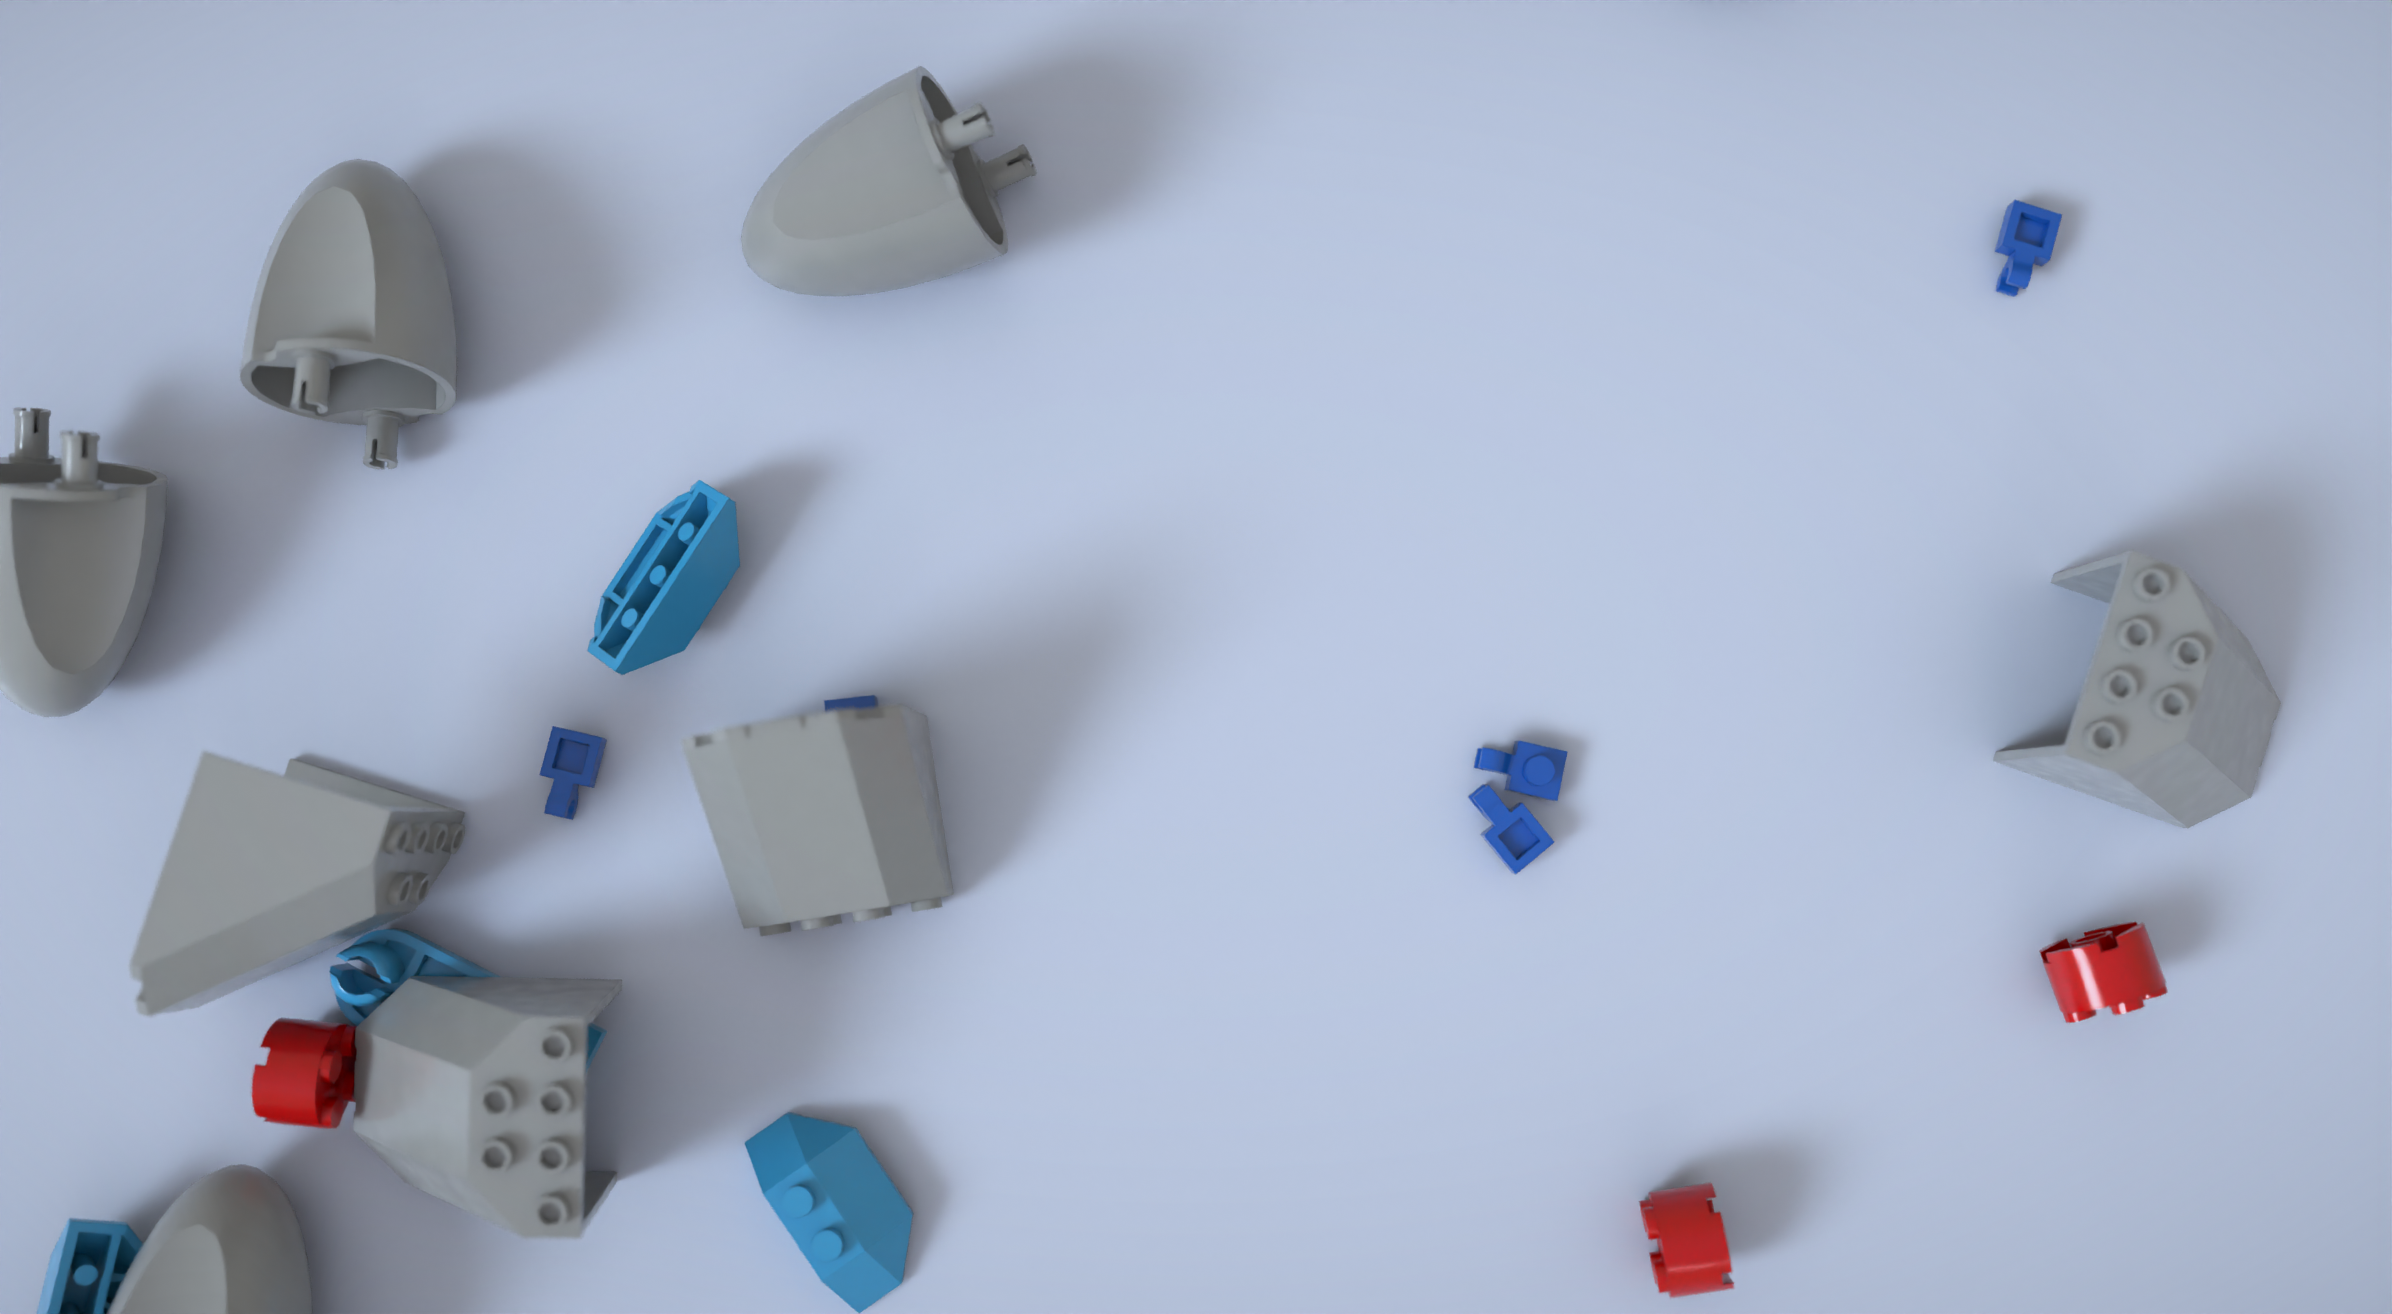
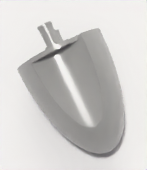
(883, 196)
(354, 310)
(73, 565)
(222, 1251)

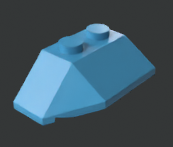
(668, 581)
(835, 1204)
(88, 1267)

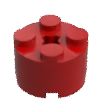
(2103, 970)
(305, 1073)
(1689, 1240)

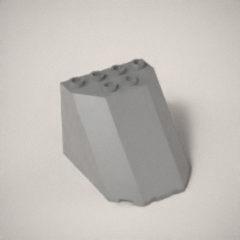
(2169, 703)
(824, 815)
(280, 873)
(485, 1096)

